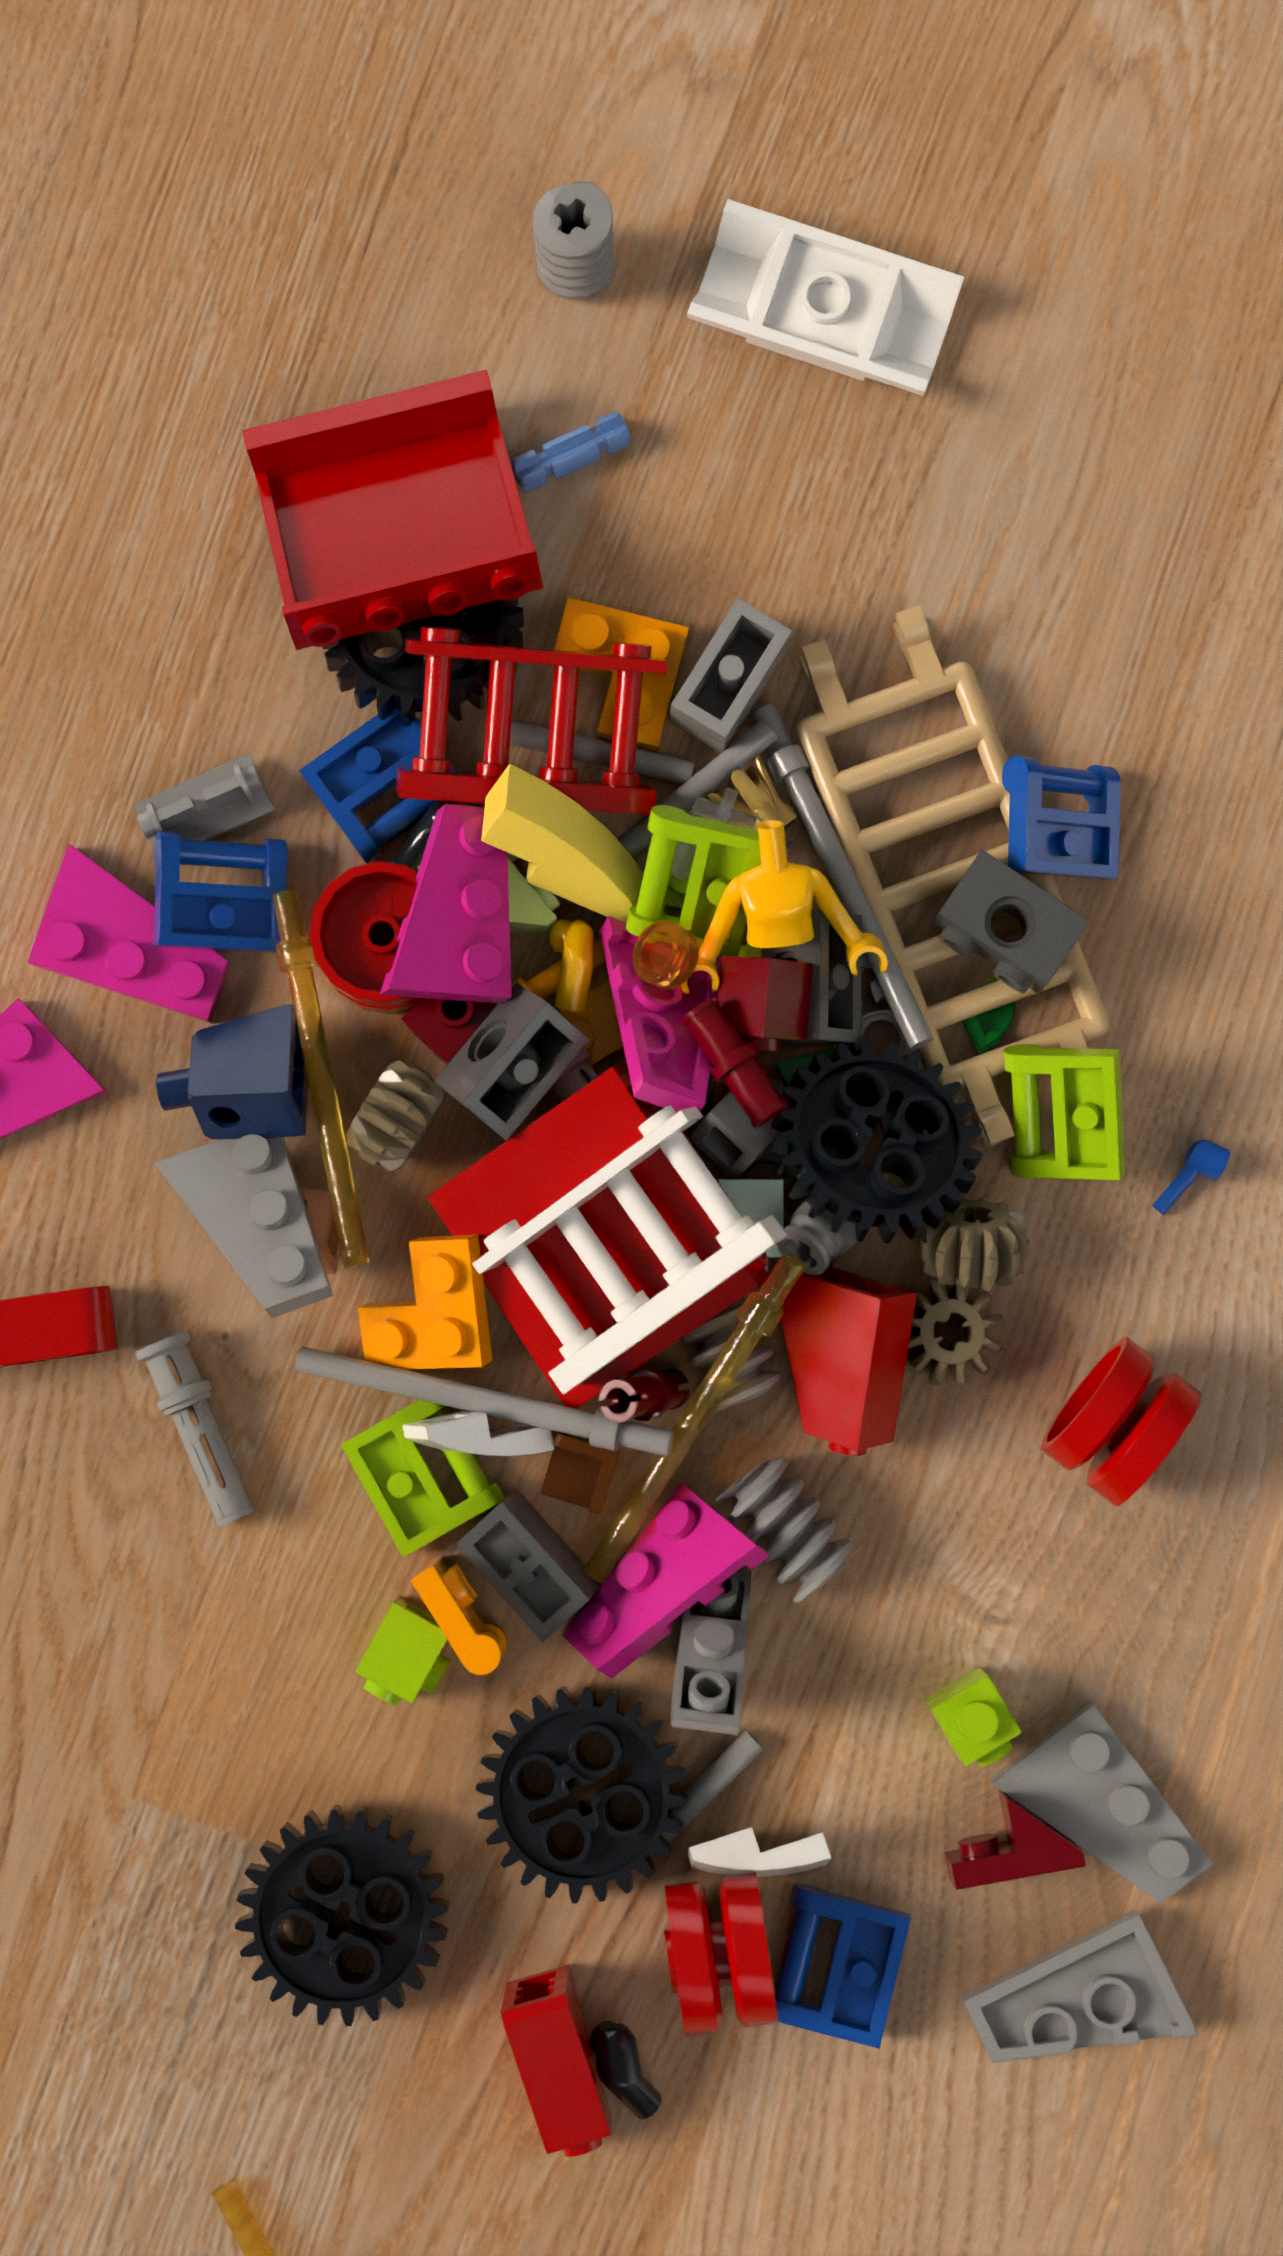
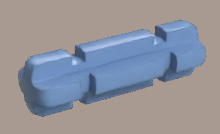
(571, 451)

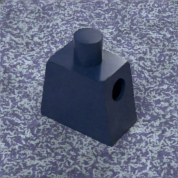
(243, 1078)

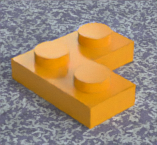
(595, 628)
(445, 1322)

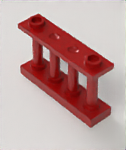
(431, 772)

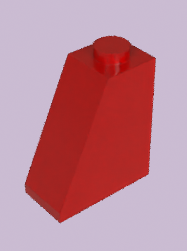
(848, 1356)
(556, 2061)

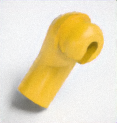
(576, 944)

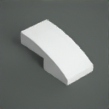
(470, 1434)
(740, 1854)

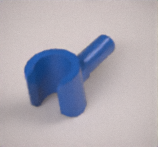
(1202, 1159)

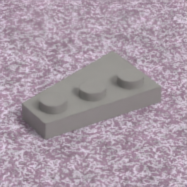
(255, 1215)
(1104, 1802)
(1081, 1995)

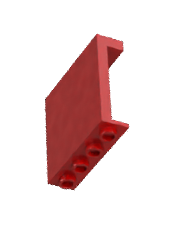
(392, 510)
(545, 1165)

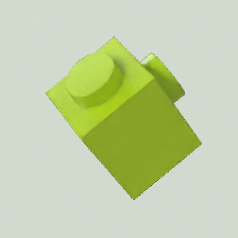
(404, 1655)
(974, 1719)

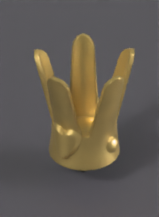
(759, 797)

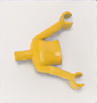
(779, 908)

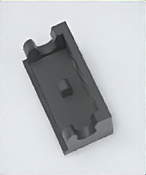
(528, 1565)

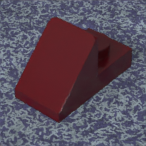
(1030, 1851)

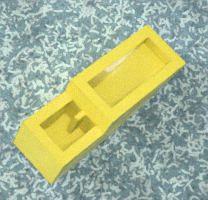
(562, 843)

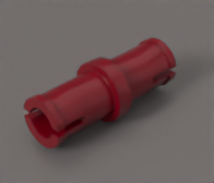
(735, 1062)
(644, 1395)

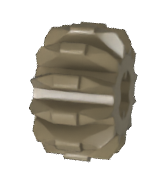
(394, 1116)
(976, 1246)
(957, 1352)

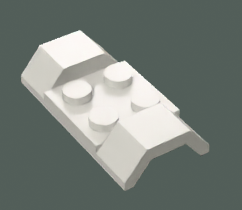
(826, 298)

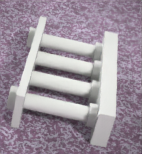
(687, 1275)

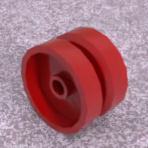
(345, 926)
(1121, 1422)
(719, 1954)

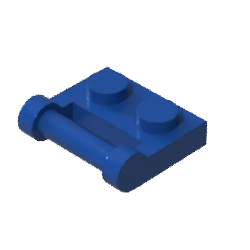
(361, 771)
(1058, 839)
(217, 914)
(859, 1970)

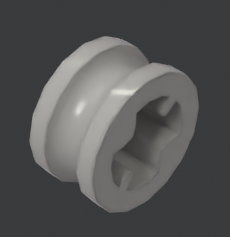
(811, 1242)

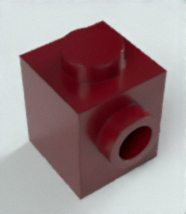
(766, 998)
(446, 1024)

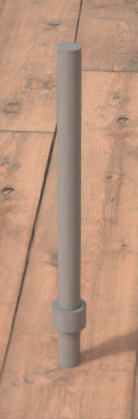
(792, 769)
(594, 1426)

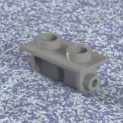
(207, 803)

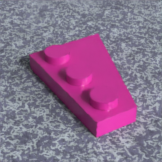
(458, 919)
(106, 938)
(659, 1051)
(37, 1072)
(663, 1574)

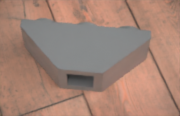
(712, 1660)

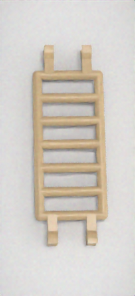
(834, 786)

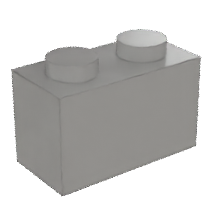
(730, 676)

